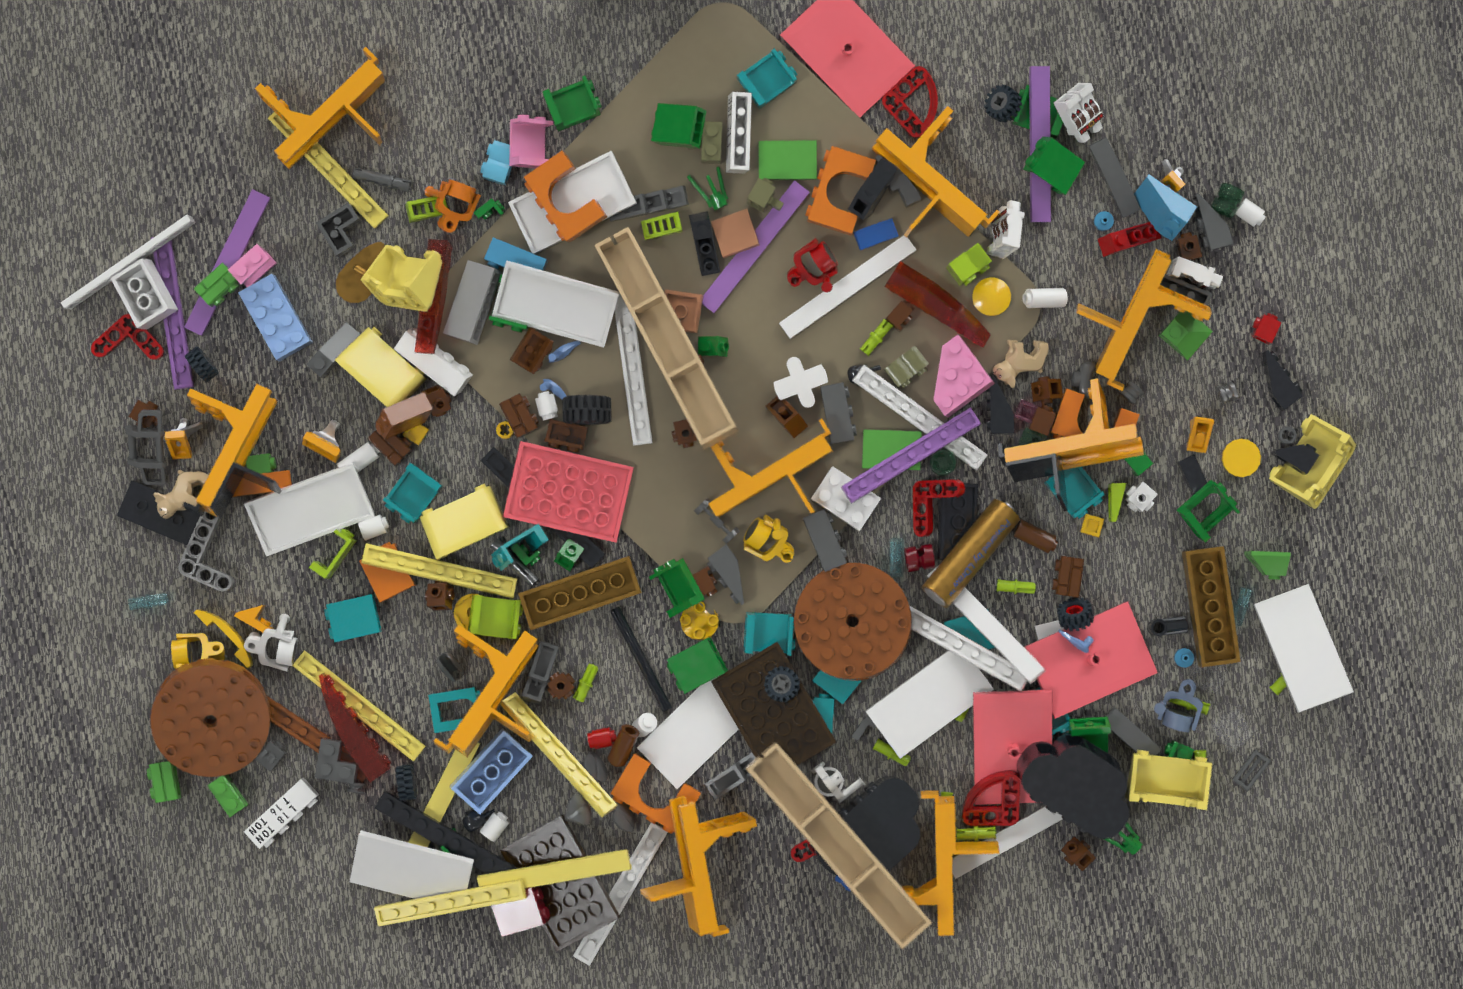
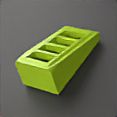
(410, 204)
(667, 217)
(1115, 497)

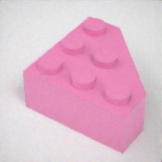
(959, 377)

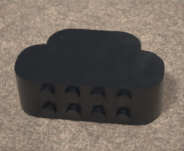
(1076, 783)
(883, 820)

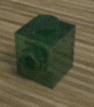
(1029, 436)

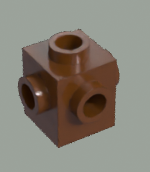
(1046, 390)
(438, 399)
(150, 421)
(680, 427)
(439, 596)
(568, 682)
(1078, 853)

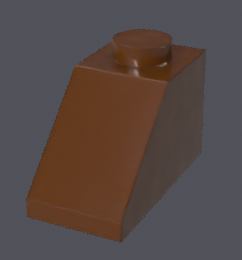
(787, 416)

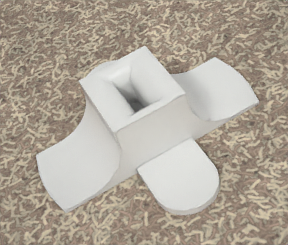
(800, 382)

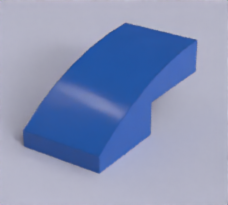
(876, 234)

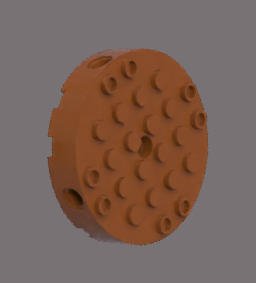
(846, 593)
(204, 744)

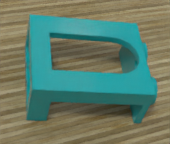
(435, 700)

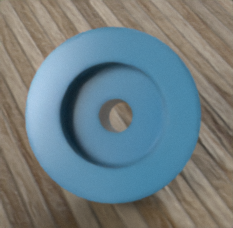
(1100, 224)
(1179, 657)

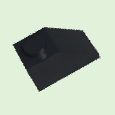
(1298, 457)

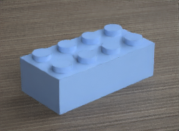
(275, 317)
(491, 771)

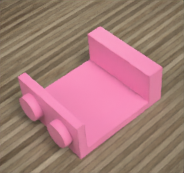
(527, 141)
(252, 266)

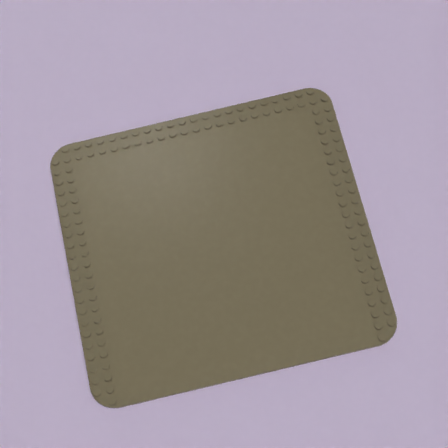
(670, 480)

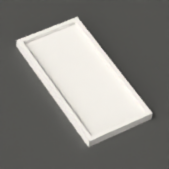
(595, 180)
(555, 304)
(309, 509)
(1303, 648)
(927, 701)
(689, 735)
(407, 867)

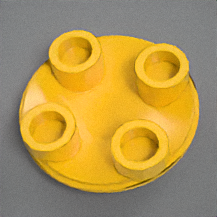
(991, 296)
(698, 622)

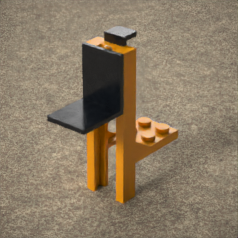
(1093, 447)
(230, 464)

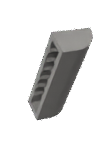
(472, 302)

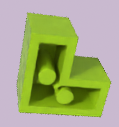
(968, 264)

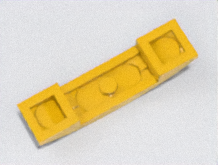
(210, 618)

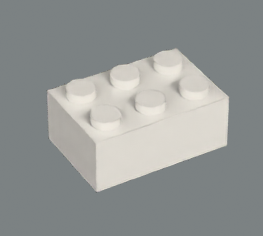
(144, 293)
(832, 498)

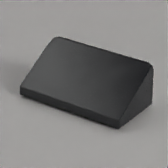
(1192, 473)

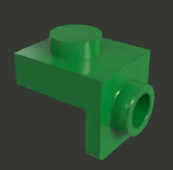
(713, 346)

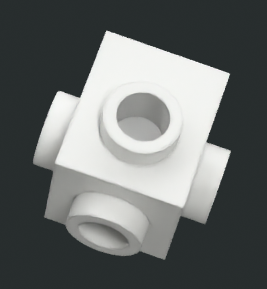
(1147, 497)

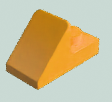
(1199, 434)
(251, 616)

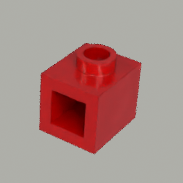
(1266, 328)

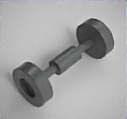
(716, 520)

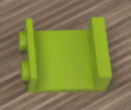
(327, 572)
(495, 617)

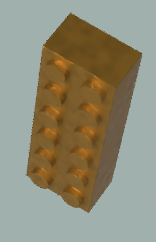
(580, 593)
(1211, 606)

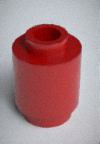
(601, 738)

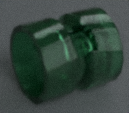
(1227, 200)
(942, 462)

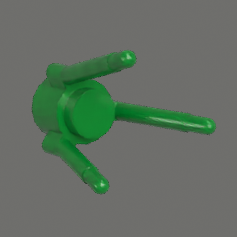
(717, 199)
(1130, 843)

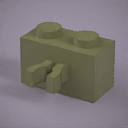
(711, 143)
(762, 196)

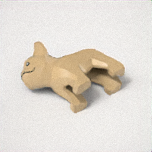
(1019, 361)
(181, 493)

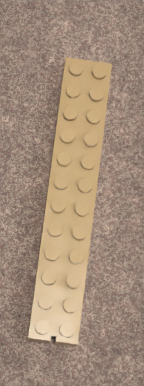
(666, 338)
(838, 845)

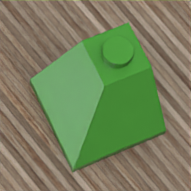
(1185, 334)
(1270, 563)

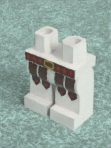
(1080, 111)
(1006, 230)
(1194, 273)

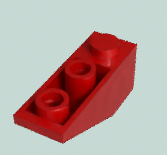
(1127, 238)

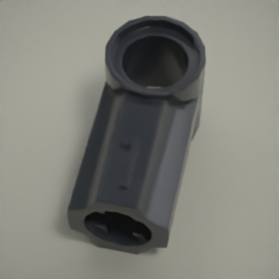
(1169, 626)

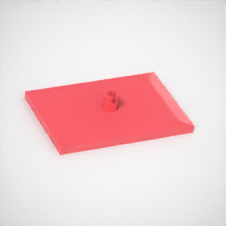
(847, 52)
(568, 491)
(1113, 661)
(1002, 731)

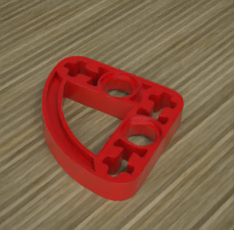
(900, 97)
(1000, 811)

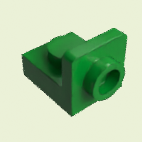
(485, 210)
(522, 552)
(568, 554)
(1178, 750)

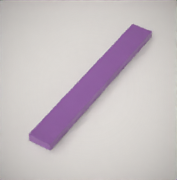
(1039, 126)
(230, 254)
(744, 260)
(174, 323)
(910, 455)

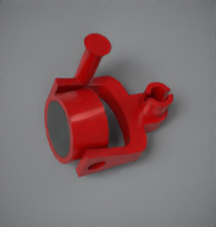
(823, 259)

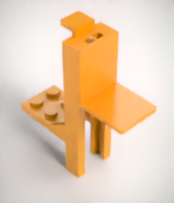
(343, 101)
(939, 190)
(1148, 294)
(748, 486)
(484, 711)
(692, 842)
(940, 889)

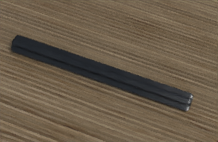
(641, 659)

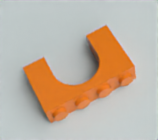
(837, 163)
(542, 182)
(1067, 413)
(627, 791)

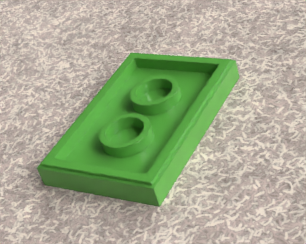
(788, 160)
(884, 443)

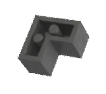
(335, 227)
(331, 767)

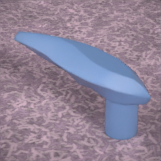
(563, 351)
(553, 387)
(1079, 644)

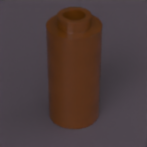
(1035, 536)
(623, 745)

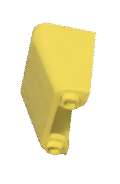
(403, 279)
(380, 368)
(1334, 452)
(463, 522)
(1169, 780)

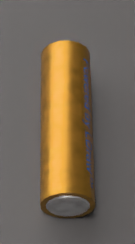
(971, 553)

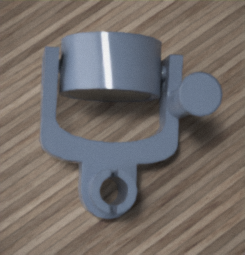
(1176, 718)

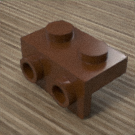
(532, 351)
(566, 435)

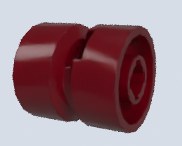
(919, 558)

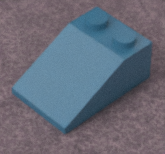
(1163, 207)

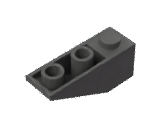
(1214, 228)
(727, 566)

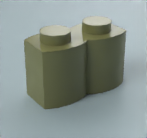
(906, 367)

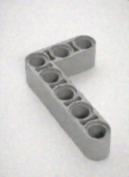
(196, 560)

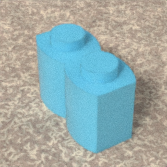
(497, 165)

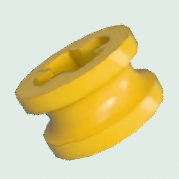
(498, 430)

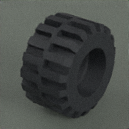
(586, 409)

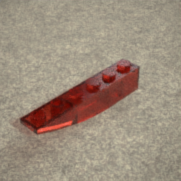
(936, 302)
(430, 321)
(352, 733)

